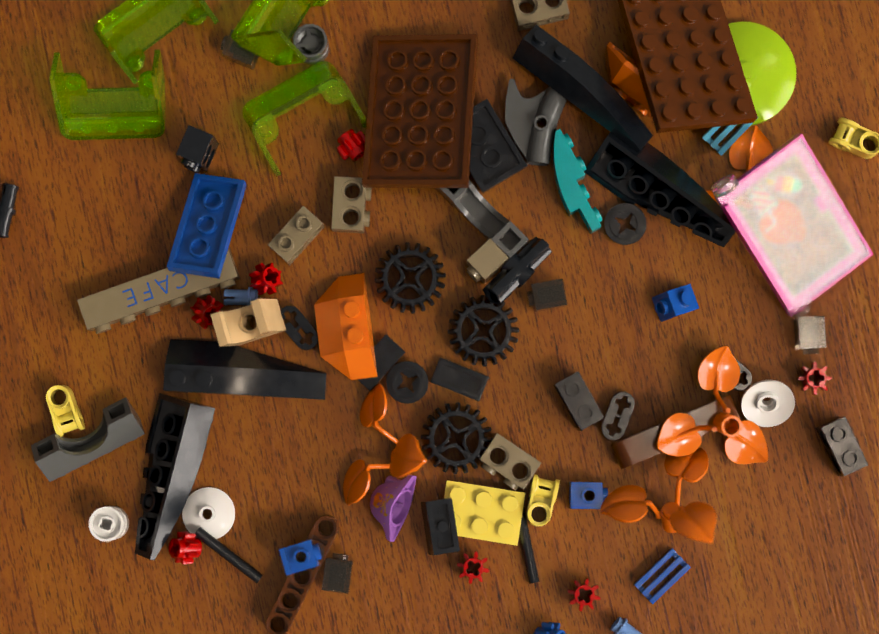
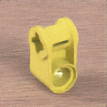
(854, 138)
(64, 412)
(542, 498)

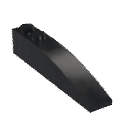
(581, 86)
(660, 187)
(233, 370)
(175, 454)

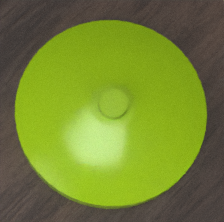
(766, 67)

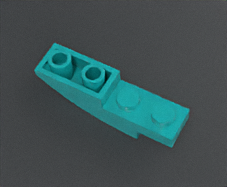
(567, 173)

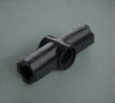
(517, 271)

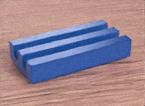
(678, 560)

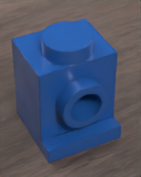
(577, 492)
(289, 559)

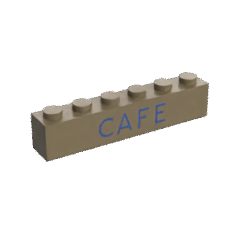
(149, 294)

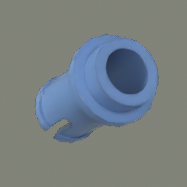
(242, 297)
(621, 626)

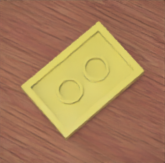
(486, 512)

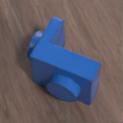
(675, 302)

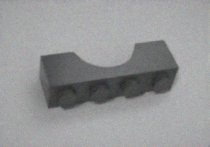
(486, 218)
(62, 455)

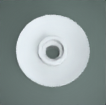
(769, 412)
(222, 512)

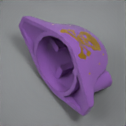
(392, 503)

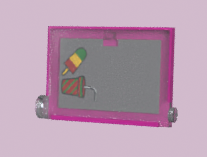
(793, 224)

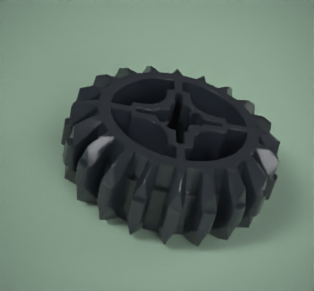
(427, 263)
(465, 344)
(443, 418)

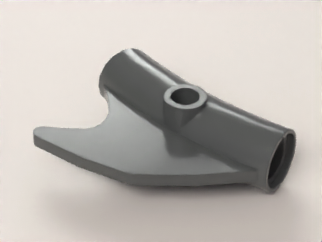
(522, 121)

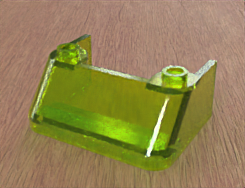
(142, 23)
(270, 26)
(317, 79)
(109, 111)

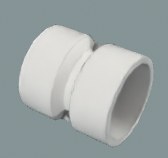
(108, 523)

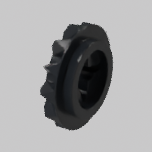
(637, 222)
(394, 380)

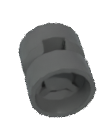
(312, 43)

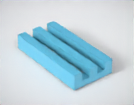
(714, 143)

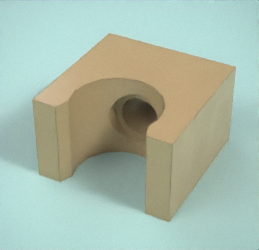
(234, 325)

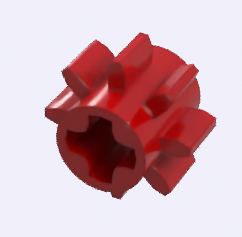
(351, 145)
(272, 276)
(203, 309)
(817, 372)
(185, 547)
(471, 575)
(576, 593)

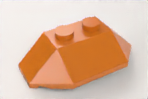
(625, 79)
(346, 327)

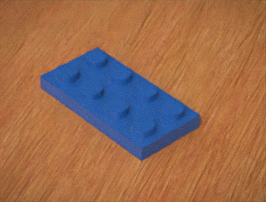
(206, 225)

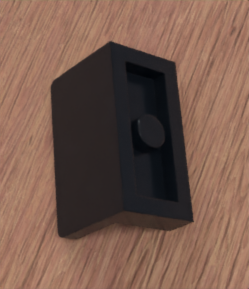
(440, 526)

